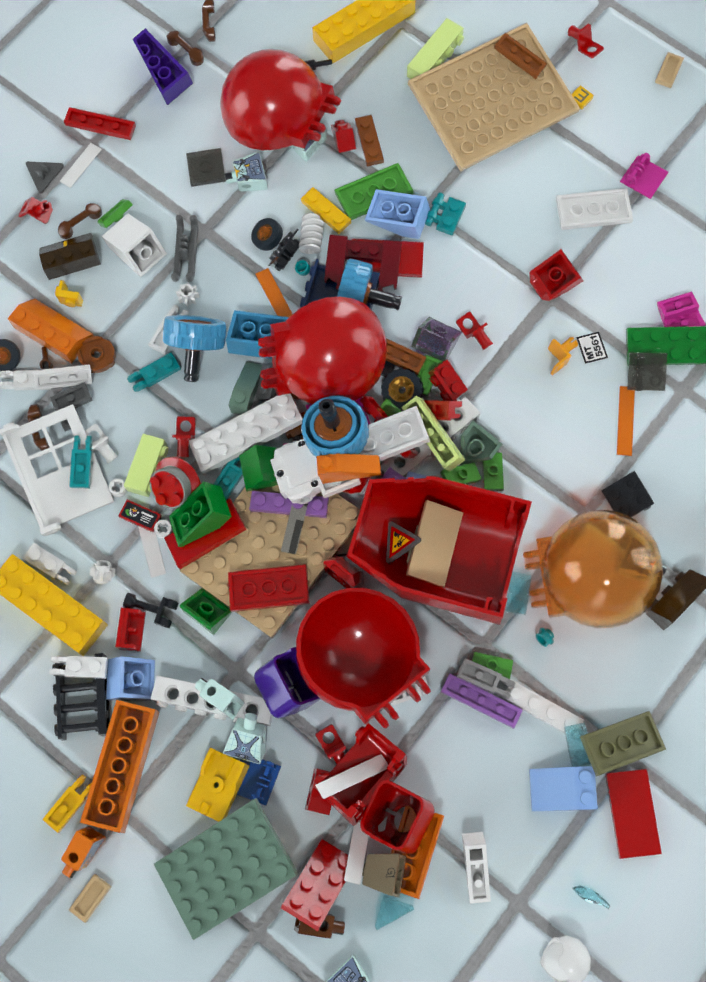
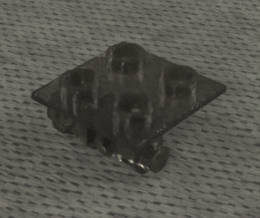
(647, 371)

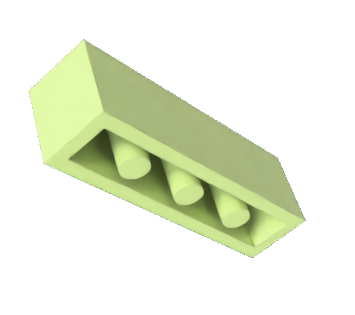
(436, 49)
(440, 443)

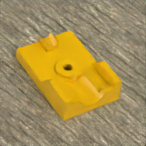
(228, 773)

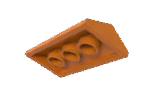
(419, 861)

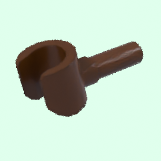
(45, 359)

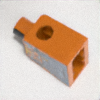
(81, 850)

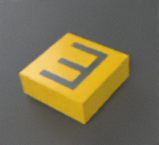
(582, 96)

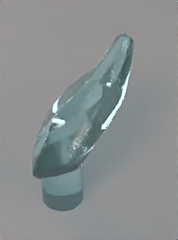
(590, 896)

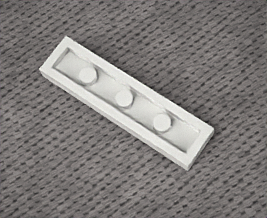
(541, 708)

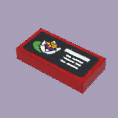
(139, 515)

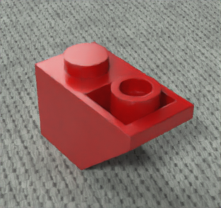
(343, 136)

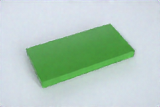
(357, 195)

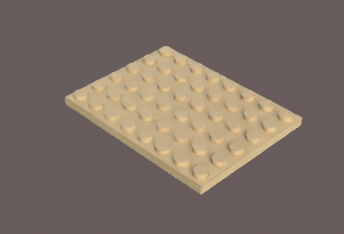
(490, 103)
(261, 548)

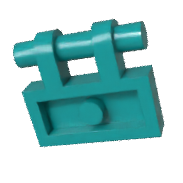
(450, 217)

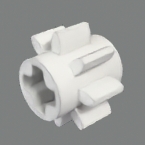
(187, 294)
(102, 572)

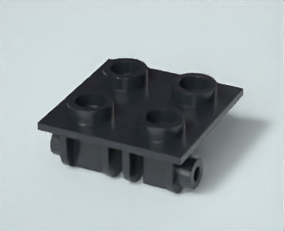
(286, 250)
(628, 495)

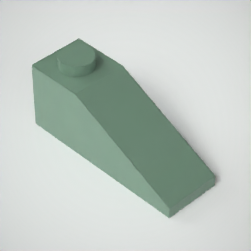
(245, 388)

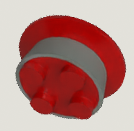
(173, 482)

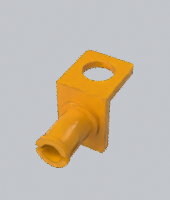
(561, 352)

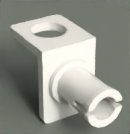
(101, 444)

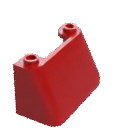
(369, 743)

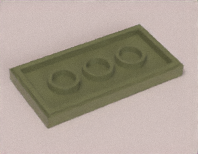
(622, 743)

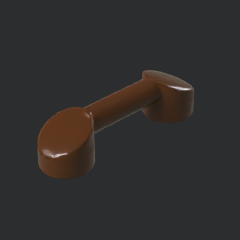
(209, 32)
(195, 54)
(65, 228)
(33, 414)

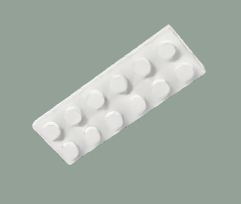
(245, 431)

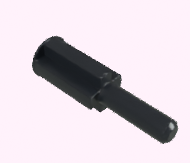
(313, 64)

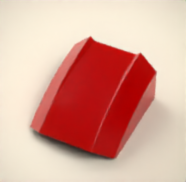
(554, 276)
(344, 572)

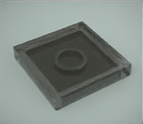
(205, 167)

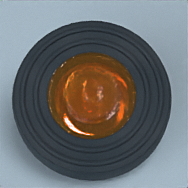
(266, 234)
(9, 355)

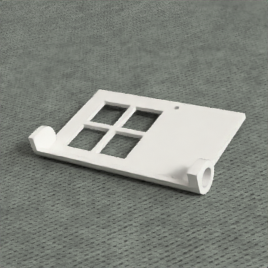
(51, 495)

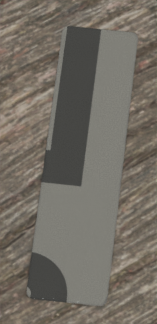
(294, 529)

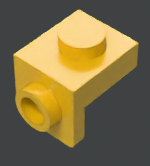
(67, 297)

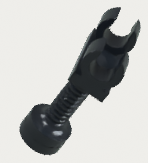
(130, 601)

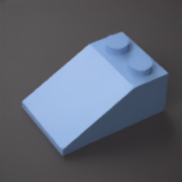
(398, 213)
(563, 789)

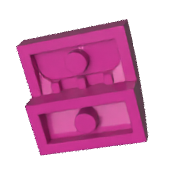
(680, 311)

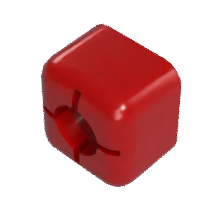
(396, 797)

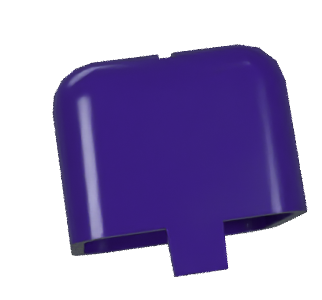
(274, 685)

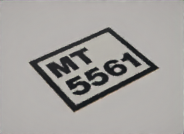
(592, 347)

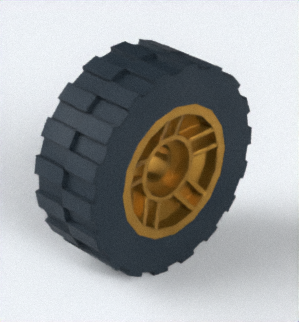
(397, 380)

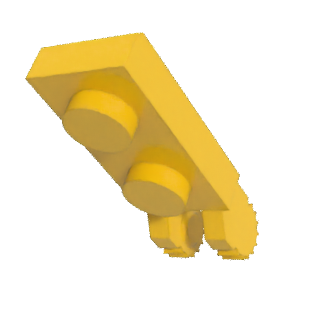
(67, 805)

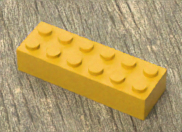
(358, 25)
(49, 605)

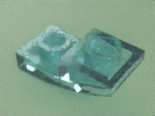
(518, 593)
(575, 747)

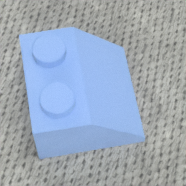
(130, 679)

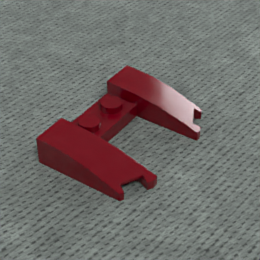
(386, 253)

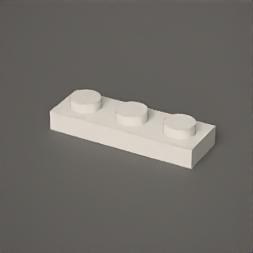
(62, 377)

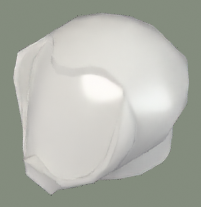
(566, 959)

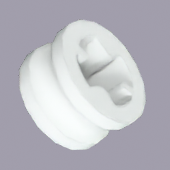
(112, 485)
(164, 523)

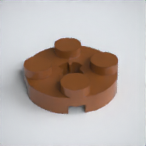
(101, 345)

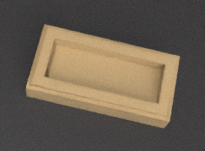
(669, 70)
(90, 898)

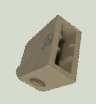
(384, 873)

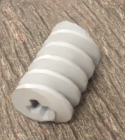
(311, 234)

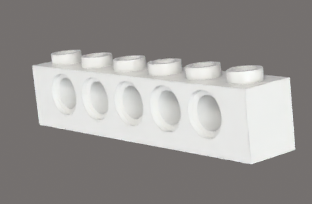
(455, 428)
(164, 686)

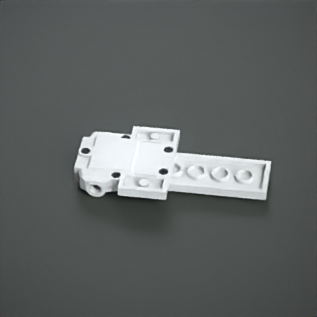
(297, 467)

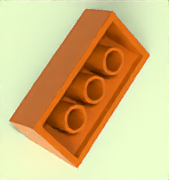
(49, 328)

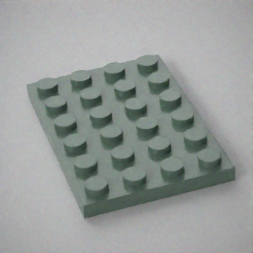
(225, 869)

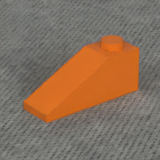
(347, 467)

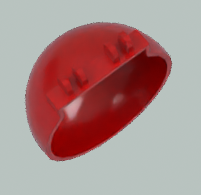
(275, 101)
(325, 351)
(360, 653)

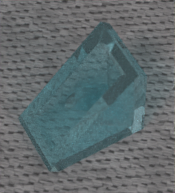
(391, 910)

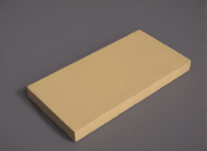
(438, 536)

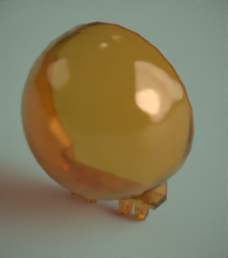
(598, 569)

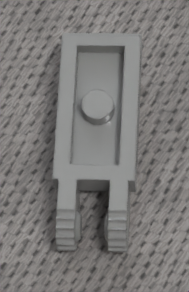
(483, 678)

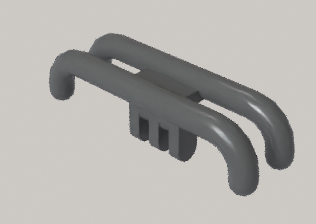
(185, 250)

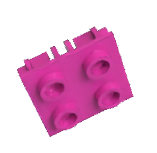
(644, 176)

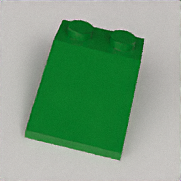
(200, 514)

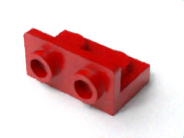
(447, 381)

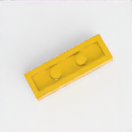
(326, 210)

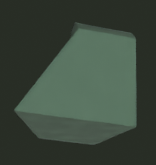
(478, 444)

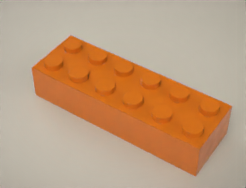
(120, 767)

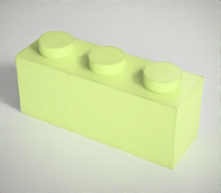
(148, 455)

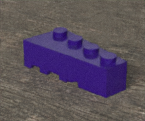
(163, 67)

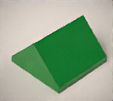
(258, 468)
(206, 610)

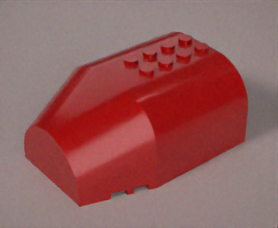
(482, 551)

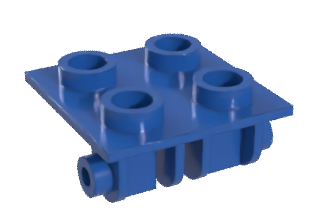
(259, 781)

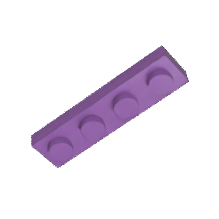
(275, 503)
(481, 701)

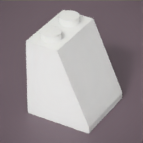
(134, 244)

